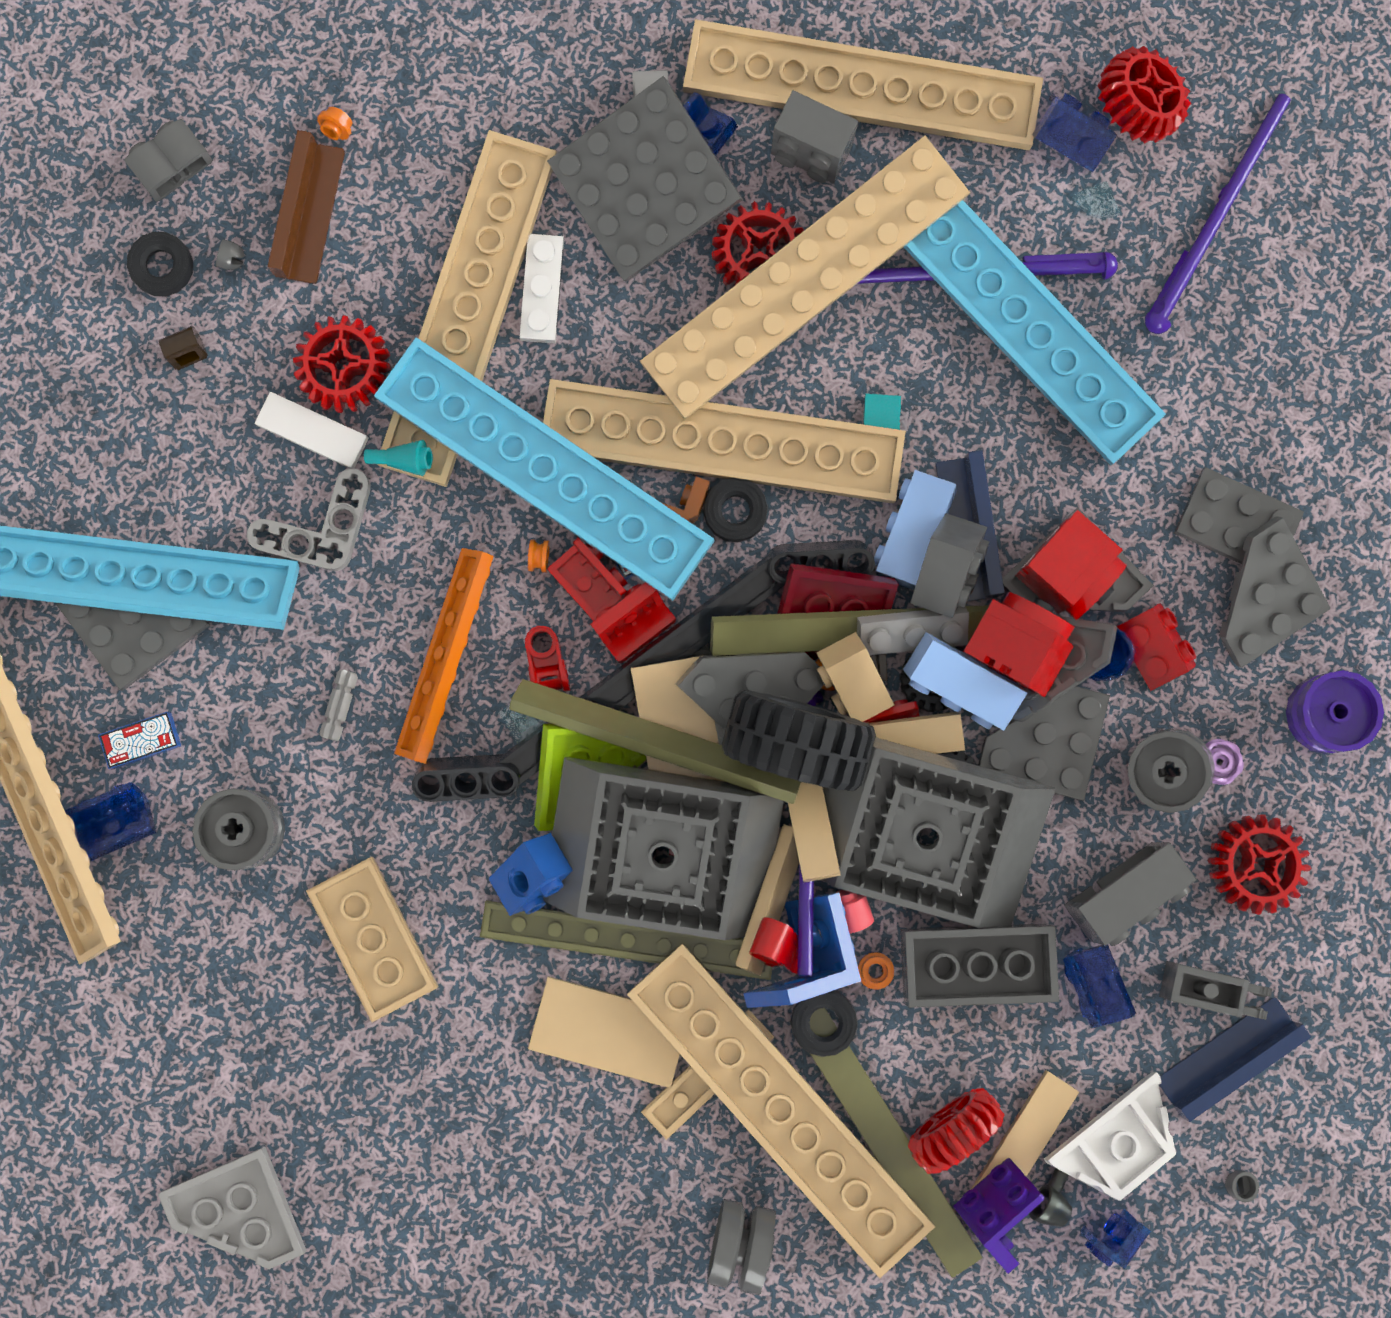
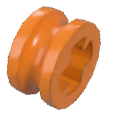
(538, 555)

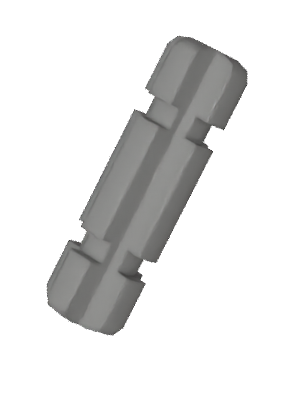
(338, 705)

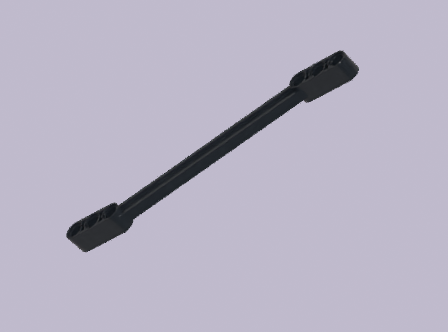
(618, 688)

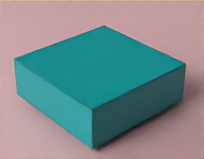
(882, 411)

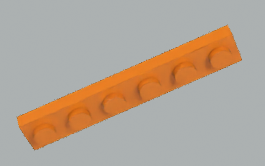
(444, 655)

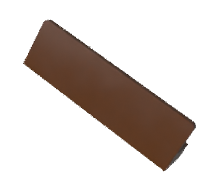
(306, 209)

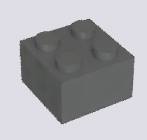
(813, 137)
(950, 565)

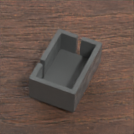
(1131, 893)

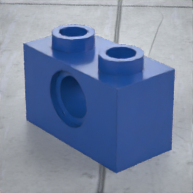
(530, 875)

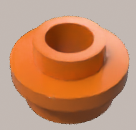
(335, 123)
(887, 970)

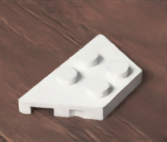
(1120, 1143)

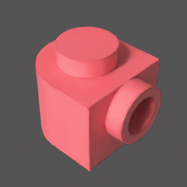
(857, 911)

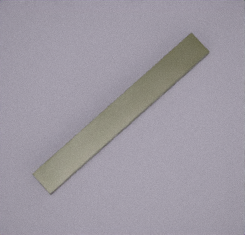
(797, 630)
(646, 738)
(570, 933)
(891, 1149)

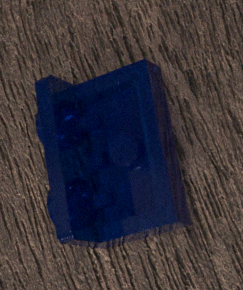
(1074, 132)
(112, 820)

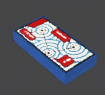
(139, 740)

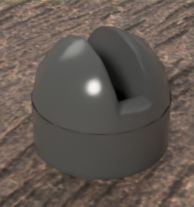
(227, 255)
(1247, 1184)

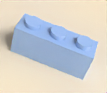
(923, 507)
(963, 682)

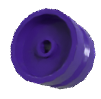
(1356, 707)

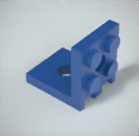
(832, 957)

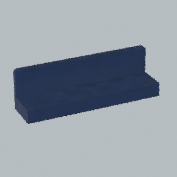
(974, 504)
(1231, 1060)

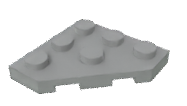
(237, 1210)

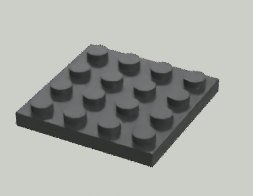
(645, 179)

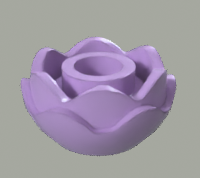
(1231, 759)

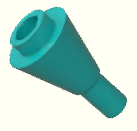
(409, 457)

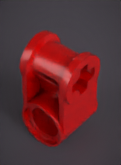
(547, 663)
(776, 945)

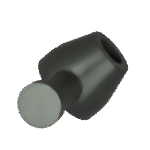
(1057, 1210)

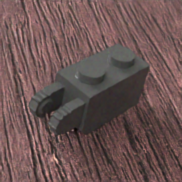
(1211, 990)

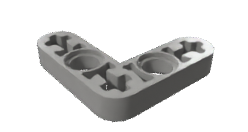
(330, 533)

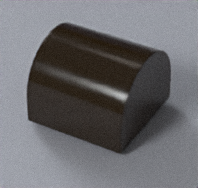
(183, 348)

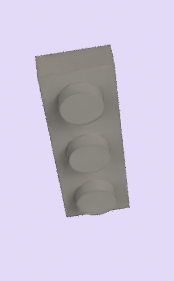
(905, 630)

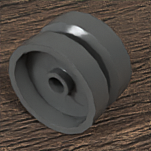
(1168, 792)
(217, 825)
(746, 1247)

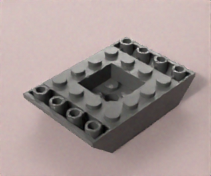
(619, 814)
(983, 824)

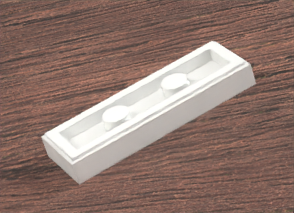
(311, 430)

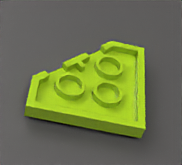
(561, 743)

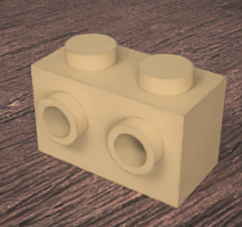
(854, 678)

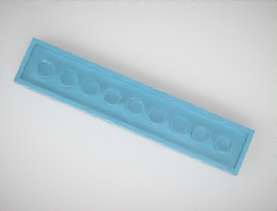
(1035, 331)
(544, 468)
(146, 577)

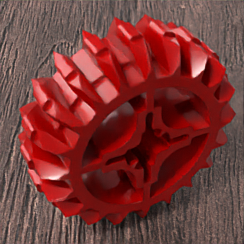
(1144, 94)
(742, 226)
(326, 361)
(1232, 878)
(956, 1131)

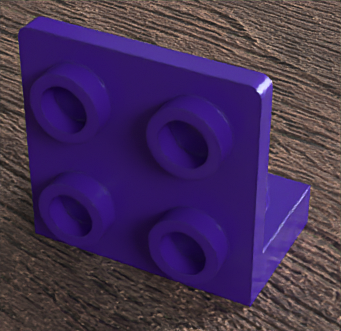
(997, 1207)

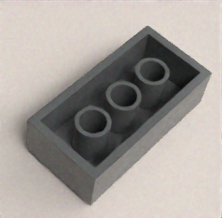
(979, 965)

